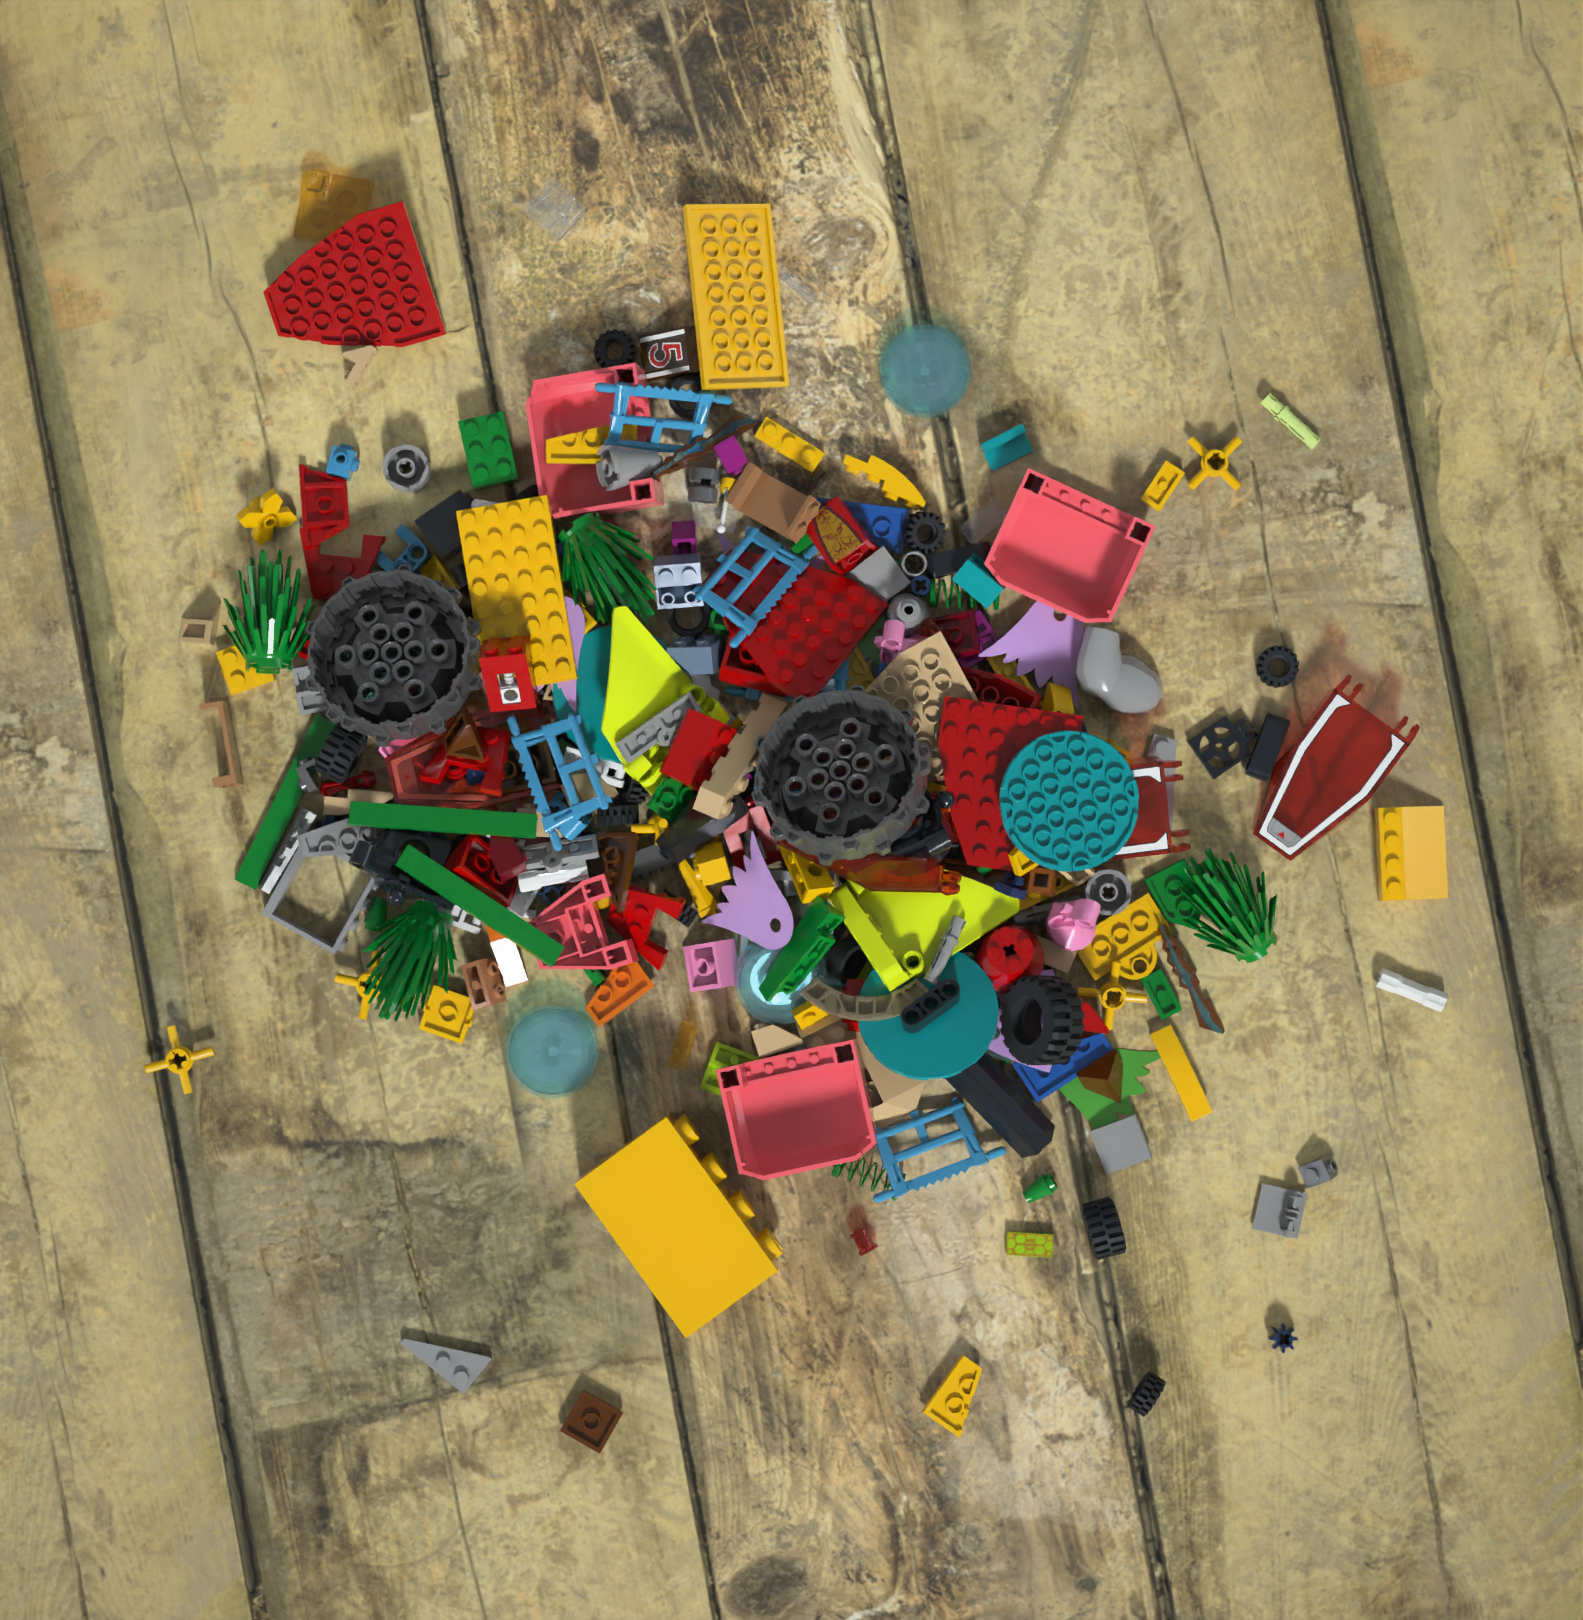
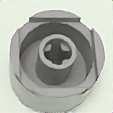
(403, 456)
(1120, 891)

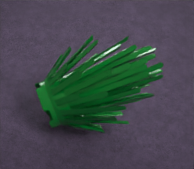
(595, 550)
(267, 626)
(1243, 926)
(411, 958)

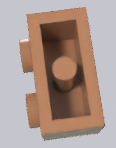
(483, 983)

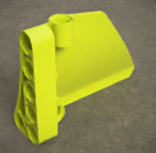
(639, 686)
(909, 925)

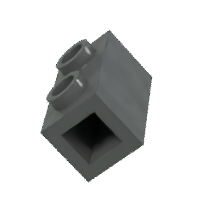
(649, 860)

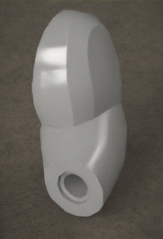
(1116, 677)

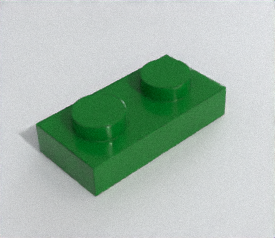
(1161, 994)

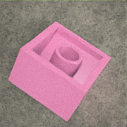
(711, 964)

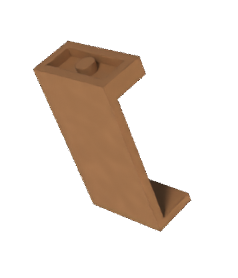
(773, 503)
(235, 777)

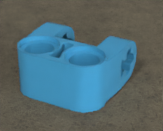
(407, 556)
(573, 828)

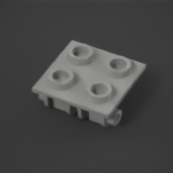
(1279, 1211)

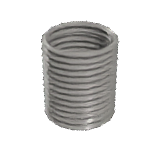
(916, 553)

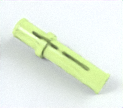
(1293, 423)

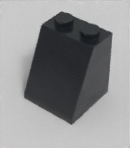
(441, 524)

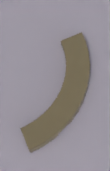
(862, 1007)

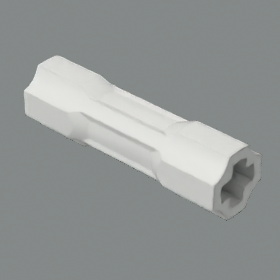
(535, 878)
(1412, 990)

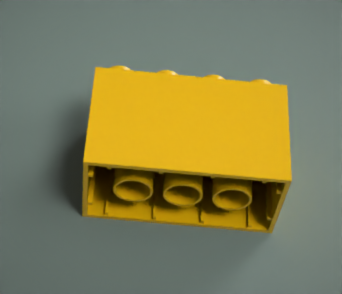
(680, 1222)

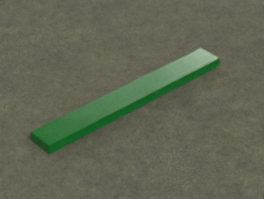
(282, 808)
(443, 819)
(479, 905)

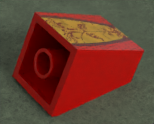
(840, 537)

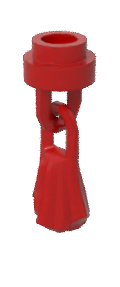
(330, 788)

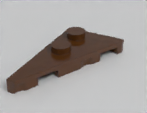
(619, 858)

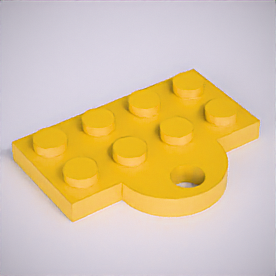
(1125, 939)

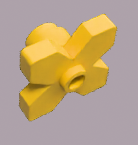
(264, 515)

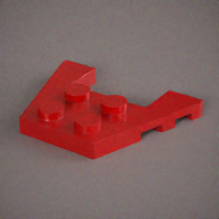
(328, 571)
(495, 751)
(639, 918)

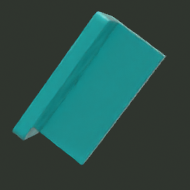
(1006, 447)
(978, 581)

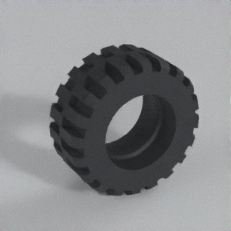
(1061, 1020)

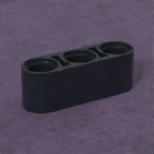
(950, 561)
(1267, 747)
(936, 996)

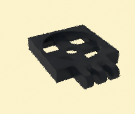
(1237, 735)

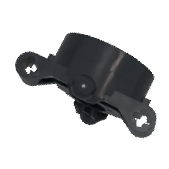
(931, 834)
(383, 854)

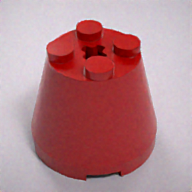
(1006, 970)

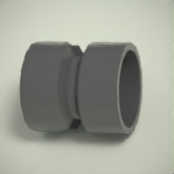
(703, 493)

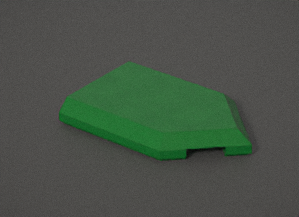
(670, 798)
(1170, 900)

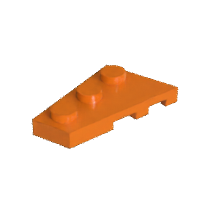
(618, 992)

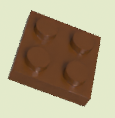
(591, 1421)

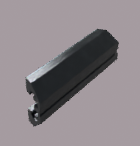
(1004, 1107)

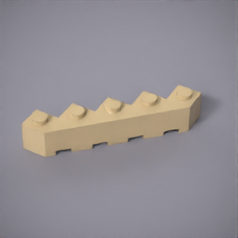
(731, 772)

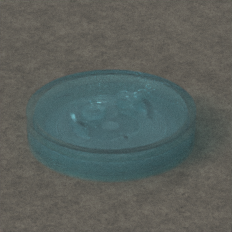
(925, 370)
(749, 974)
(552, 1051)

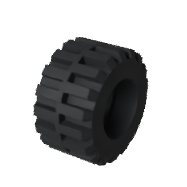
(340, 753)
(1103, 1228)

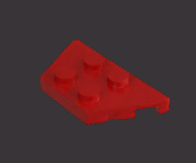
(323, 506)

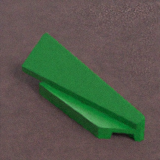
(803, 950)

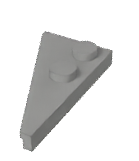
(454, 1365)

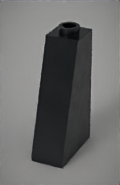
(695, 829)

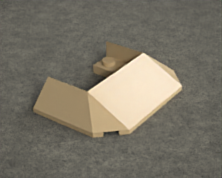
(889, 1092)

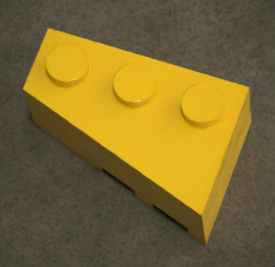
(711, 863)

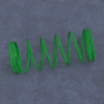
(932, 603)
(836, 1169)

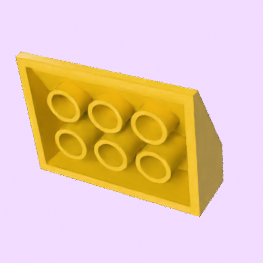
(1410, 853)

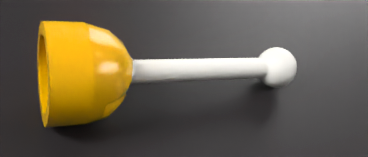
(726, 486)

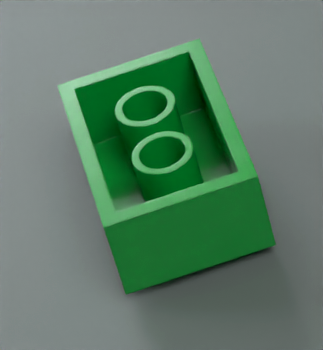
(489, 451)

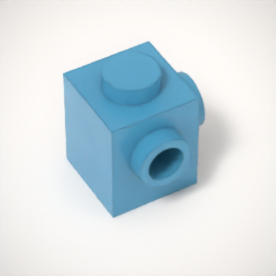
(343, 462)

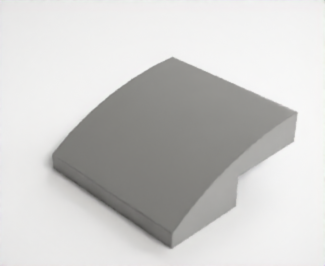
(880, 575)
(307, 701)
(1121, 1144)

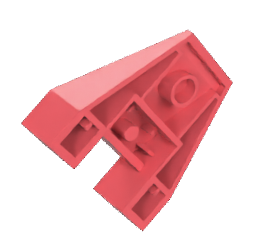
(580, 929)

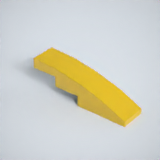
(1181, 1073)

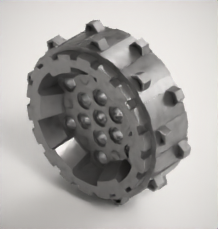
(393, 709)
(858, 825)

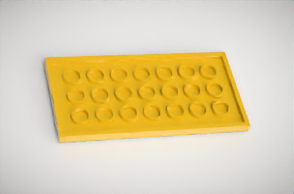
(735, 296)
(519, 581)

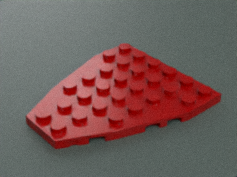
(359, 286)
(807, 629)
(974, 751)

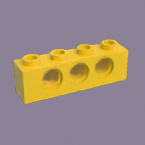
(808, 877)

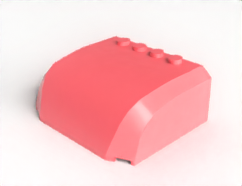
(573, 405)
(1067, 549)
(798, 1110)

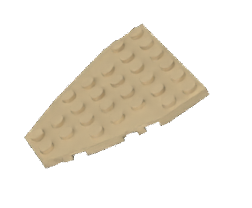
(919, 682)

